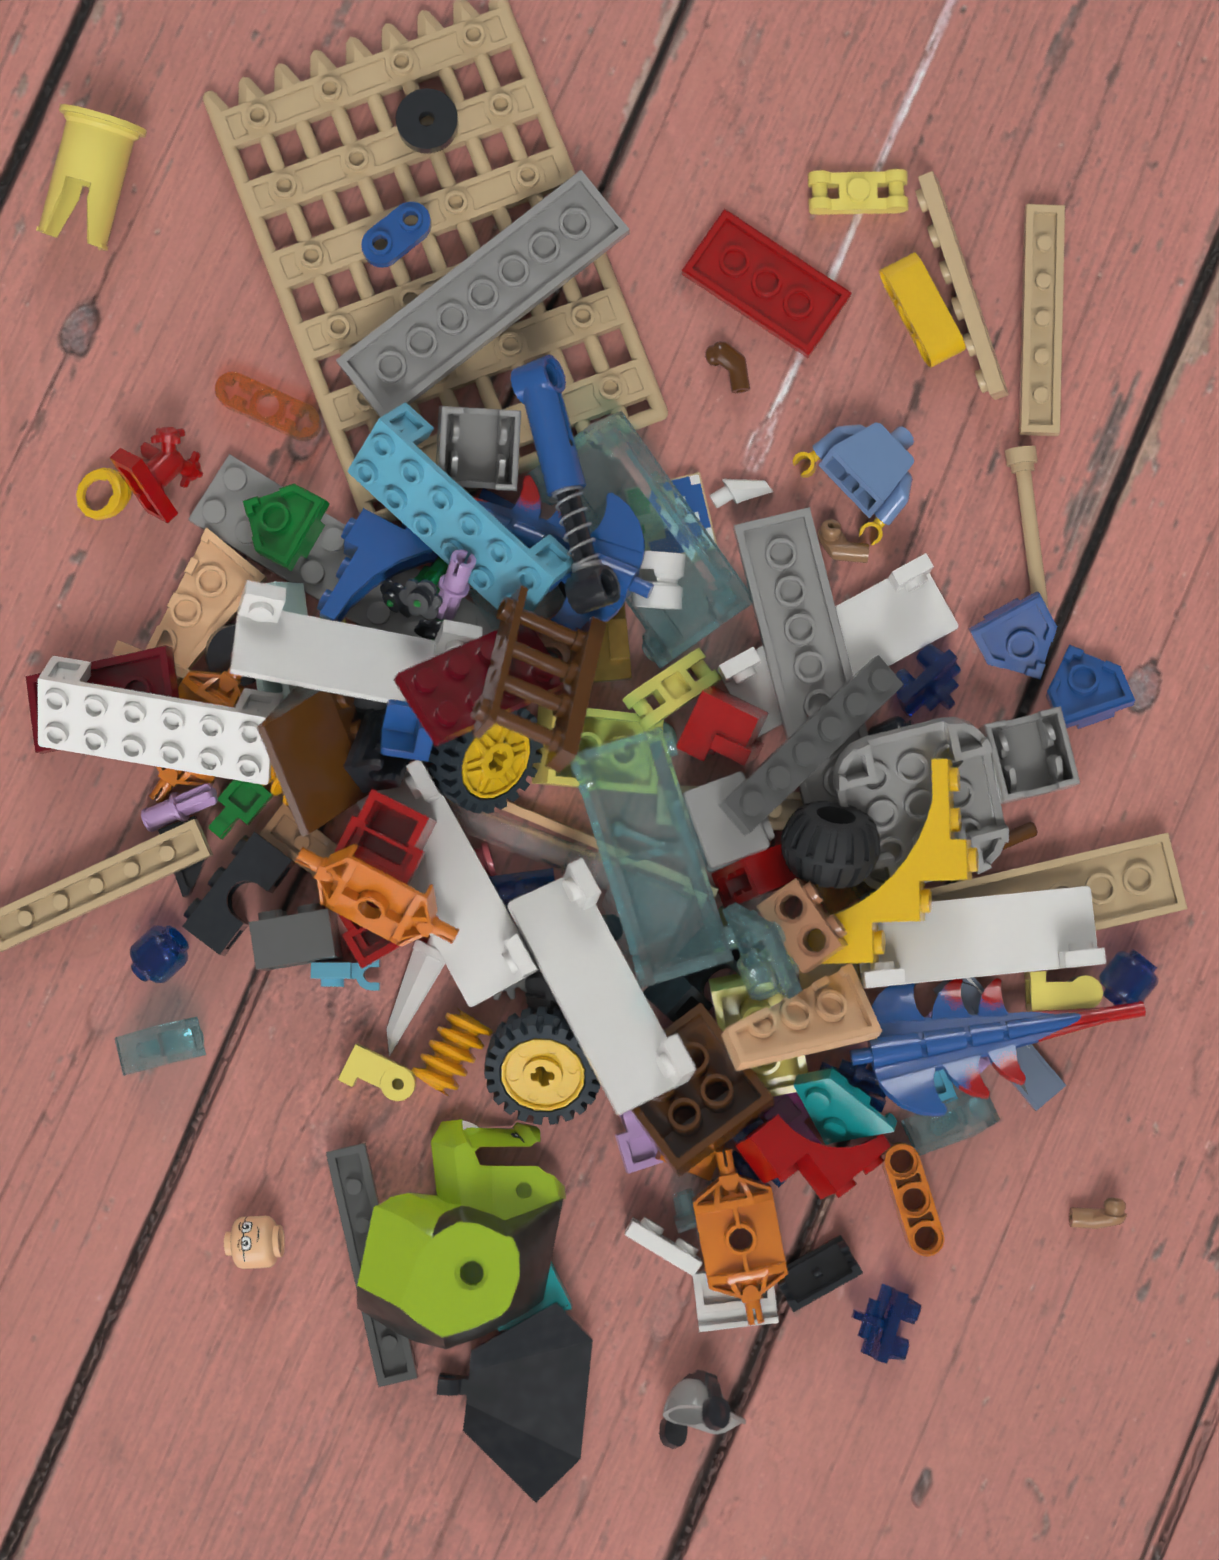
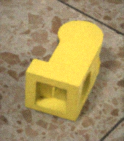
(1074, 994)
(393, 1078)

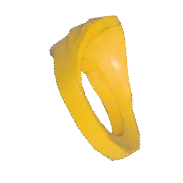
(117, 501)

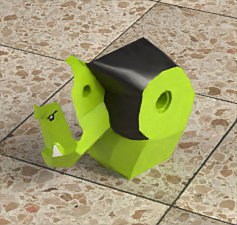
(473, 1252)

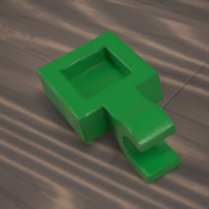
(241, 802)

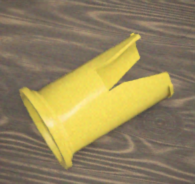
(91, 155)

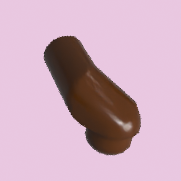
(728, 357)

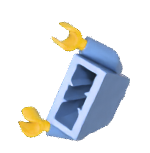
(867, 467)

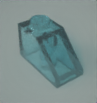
(160, 1045)
(964, 1119)

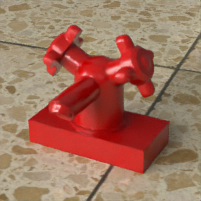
(151, 478)

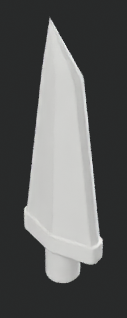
(419, 977)

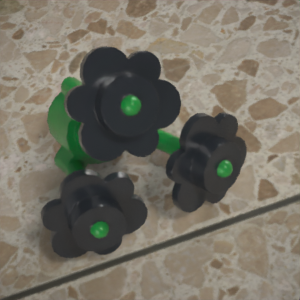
(418, 598)

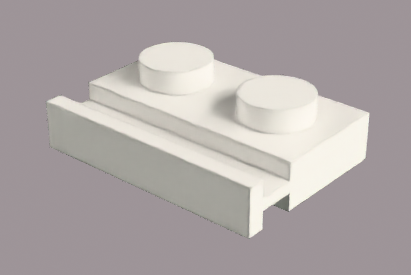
(650, 1236)
(724, 1311)

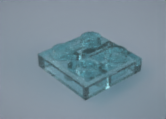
(763, 960)

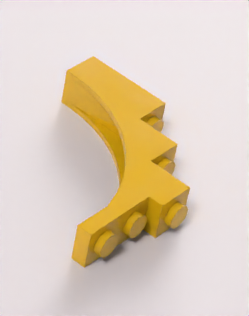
(904, 896)

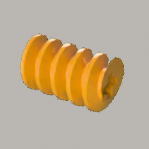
(452, 1051)

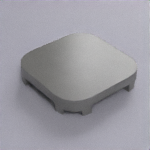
(892, 783)

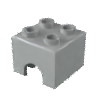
(479, 446)
(1031, 755)
(715, 833)

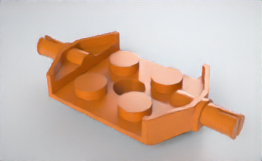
(202, 687)
(402, 911)
(734, 1204)

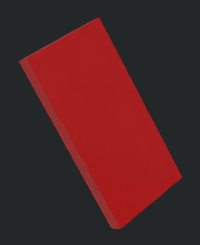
(766, 283)

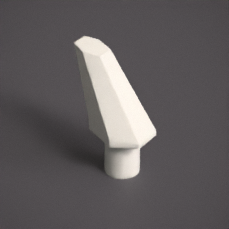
(739, 491)

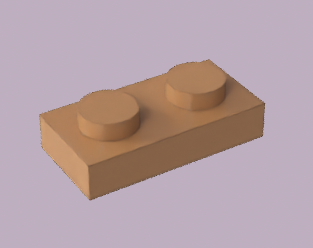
(285, 836)

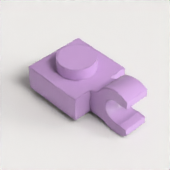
(635, 1146)

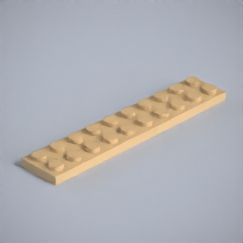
(1125, 882)

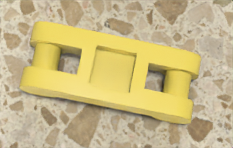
(857, 192)
(672, 689)

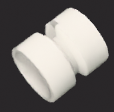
(663, 571)

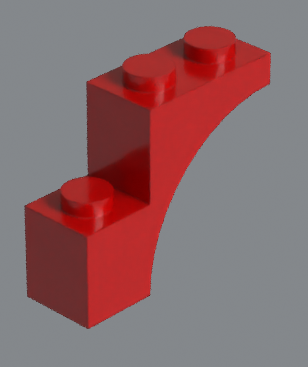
(779, 1152)

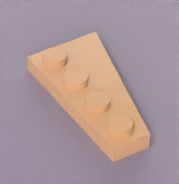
(204, 600)
(817, 1019)

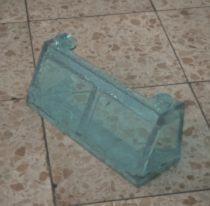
(621, 464)
(651, 856)

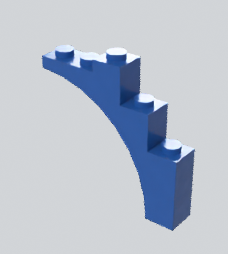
(377, 553)

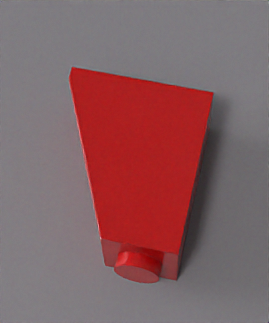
(753, 876)

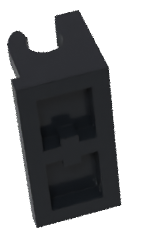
(367, 764)
(818, 1273)

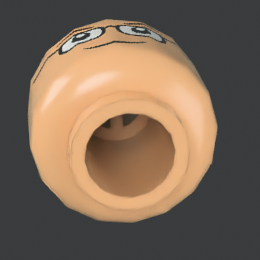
(255, 1242)

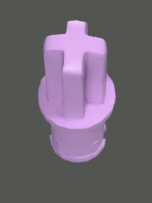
(455, 583)
(179, 807)

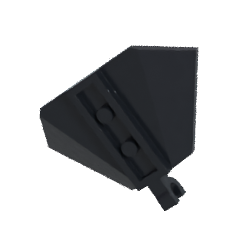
(528, 1397)

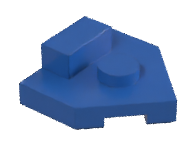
(1017, 635)
(1088, 689)

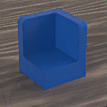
(403, 733)

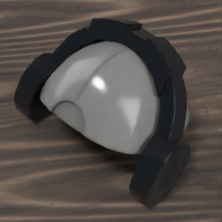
(696, 1404)

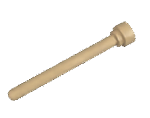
(1022, 464)

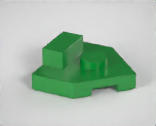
(286, 523)

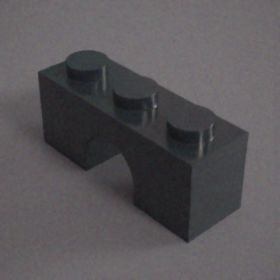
(213, 917)
(685, 992)

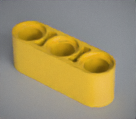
(922, 310)

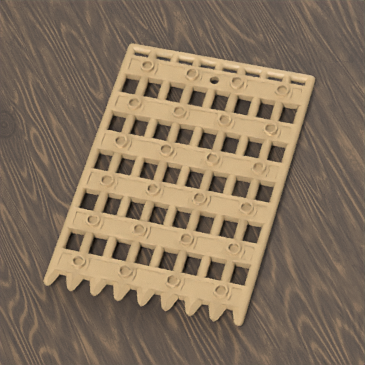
(455, 206)

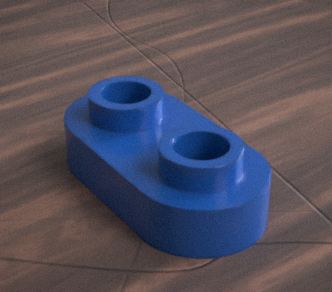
(399, 236)

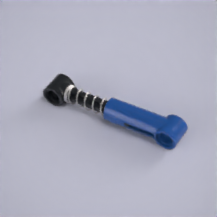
(540, 390)

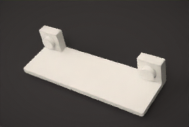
(883, 621)
(328, 652)
(152, 726)
(989, 938)
(488, 947)
(599, 991)

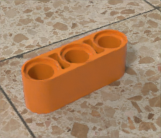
(922, 1216)

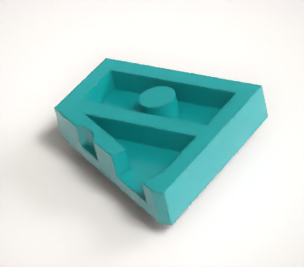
(840, 1109)

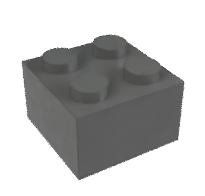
(295, 939)

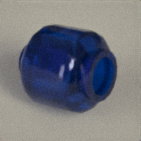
(159, 954)
(1128, 978)

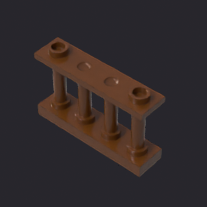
(576, 674)

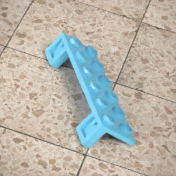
(449, 516)

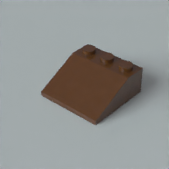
(308, 747)
(709, 1107)

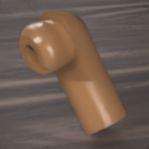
(838, 546)
(1099, 1218)

